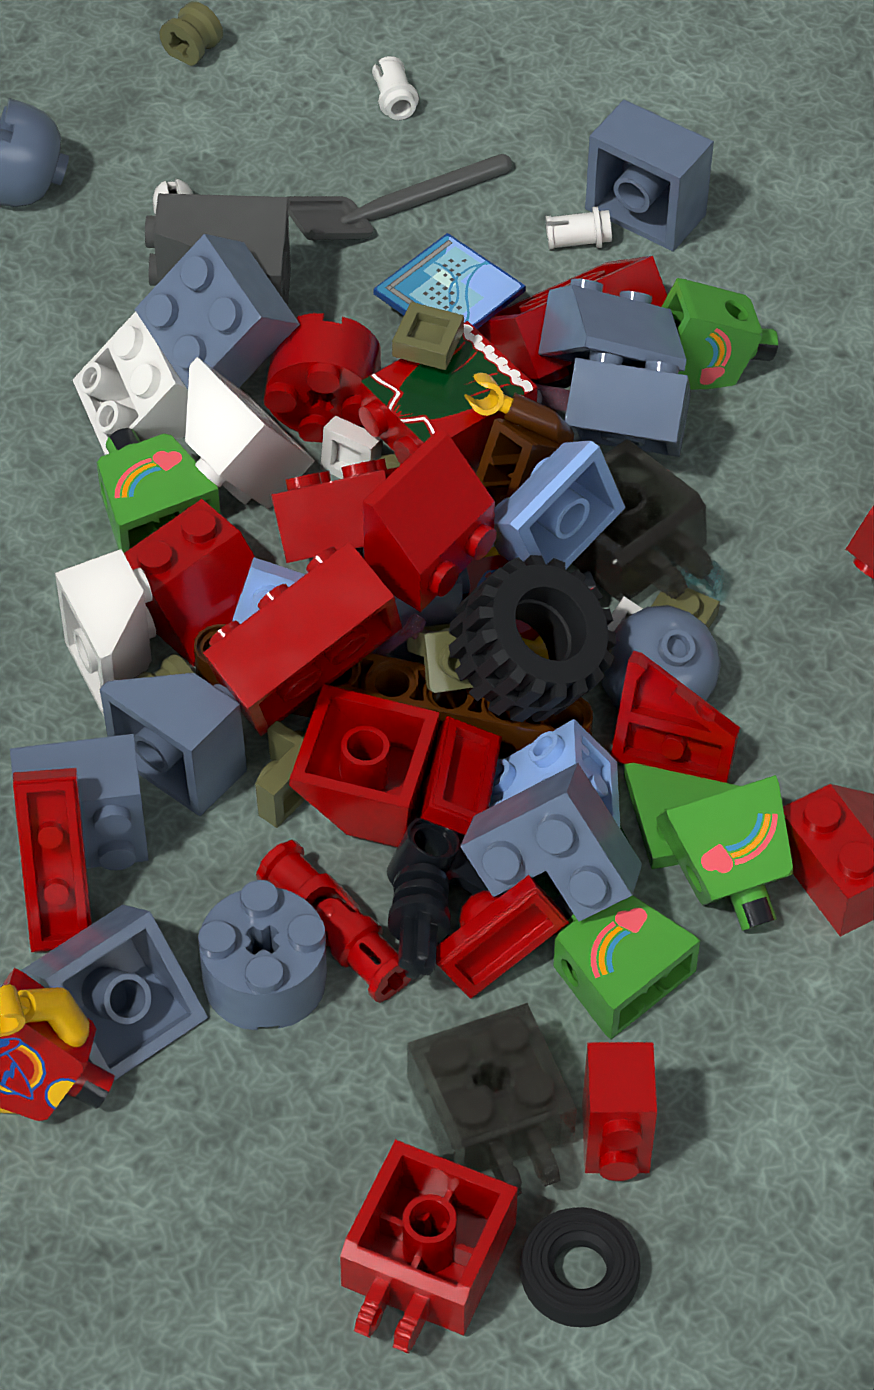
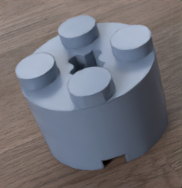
(263, 957)

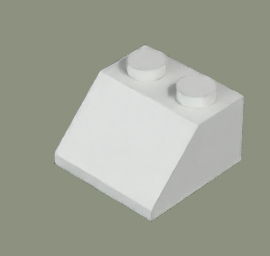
(238, 439)
(106, 619)

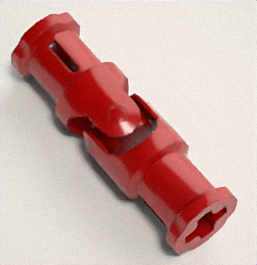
(349, 933)

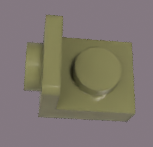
(439, 666)
(274, 795)

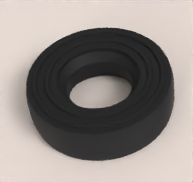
(588, 1229)

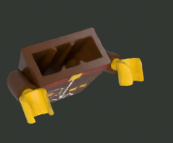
(517, 441)

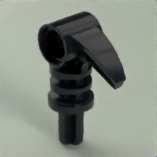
(421, 876)

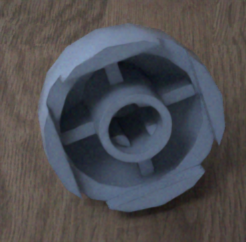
(28, 154)
(672, 641)

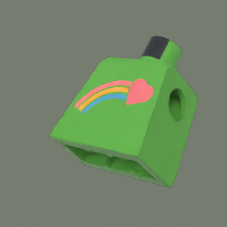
(717, 333)
(148, 484)
(733, 847)
(622, 960)

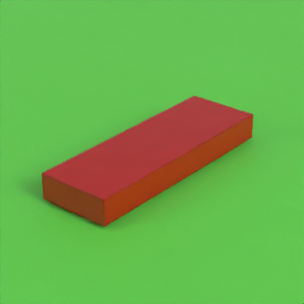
(52, 855)

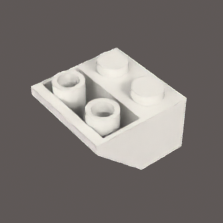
(132, 387)

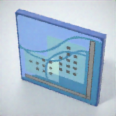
(453, 280)

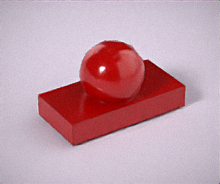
(460, 775)
(498, 934)

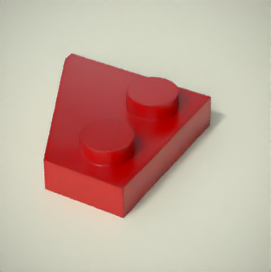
(671, 725)

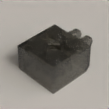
(653, 533)
(493, 1095)

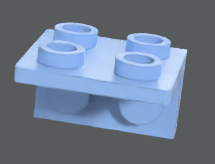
(552, 754)

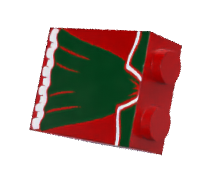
(415, 400)

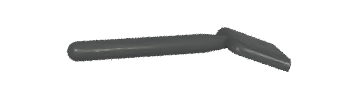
(342, 220)

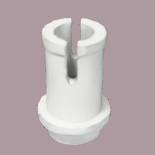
(394, 89)
(579, 229)

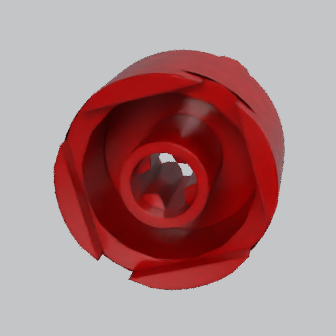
(320, 374)

